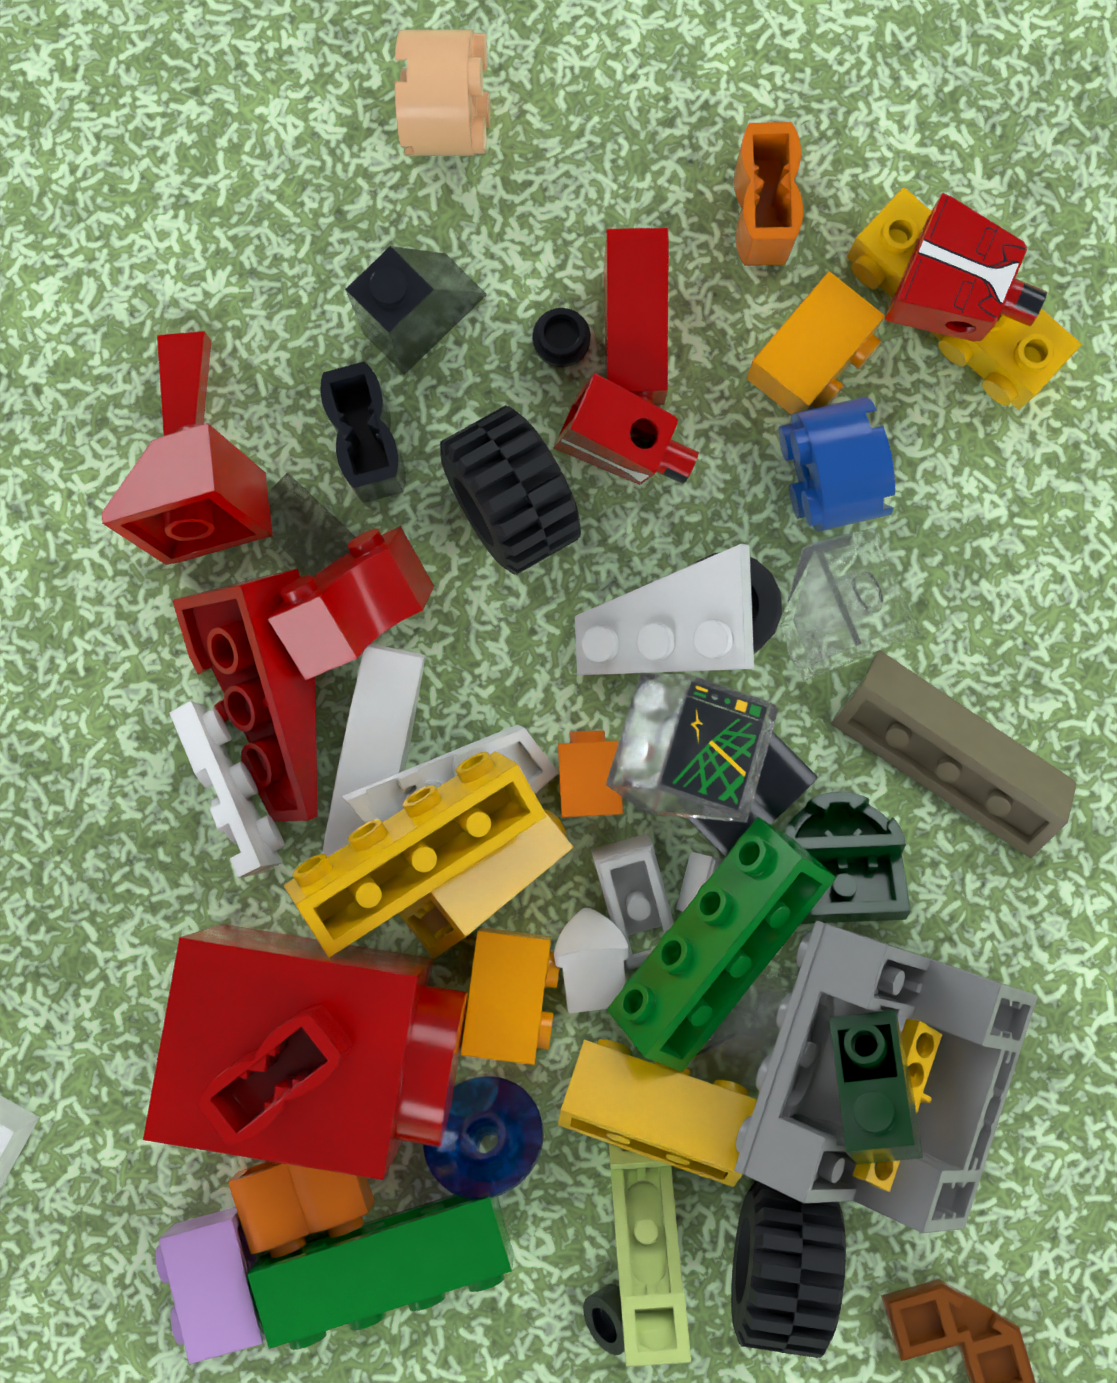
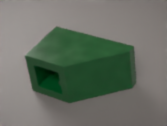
(875, 1088)

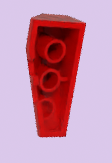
(260, 687)

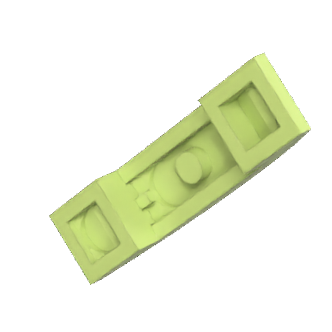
(648, 1261)

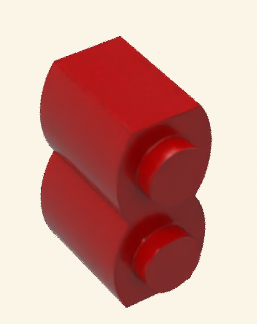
(265, 1081)

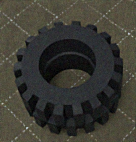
(510, 489)
(787, 1273)

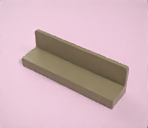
(957, 755)

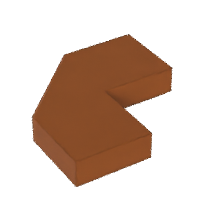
(942, 1317)

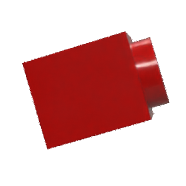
(246, 982)

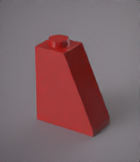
(637, 310)

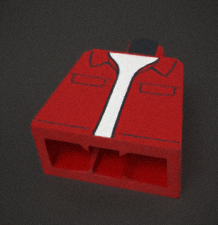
(963, 276)
(600, 431)

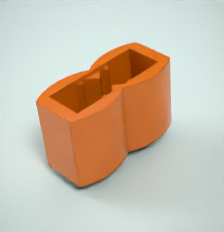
(767, 193)
(287, 1202)

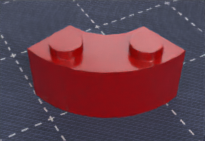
(351, 601)

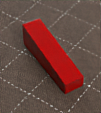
(183, 378)

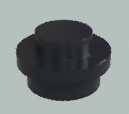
(561, 337)

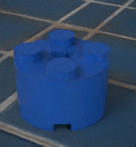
(839, 465)

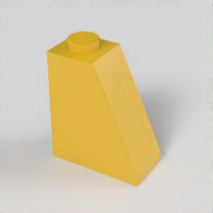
(486, 886)

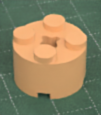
(442, 92)

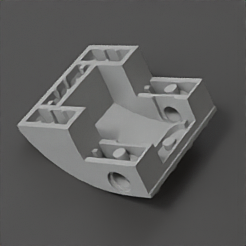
(797, 1126)

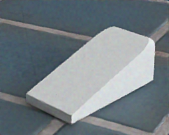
(633, 890)

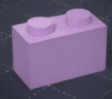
(209, 1282)

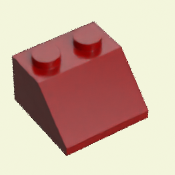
(191, 497)

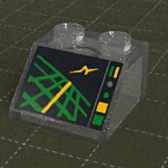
(692, 748)

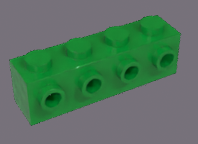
(719, 945)
(381, 1267)

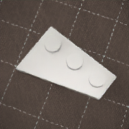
(674, 624)
(386, 796)

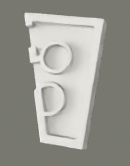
(233, 810)

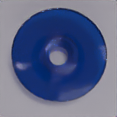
(481, 1109)

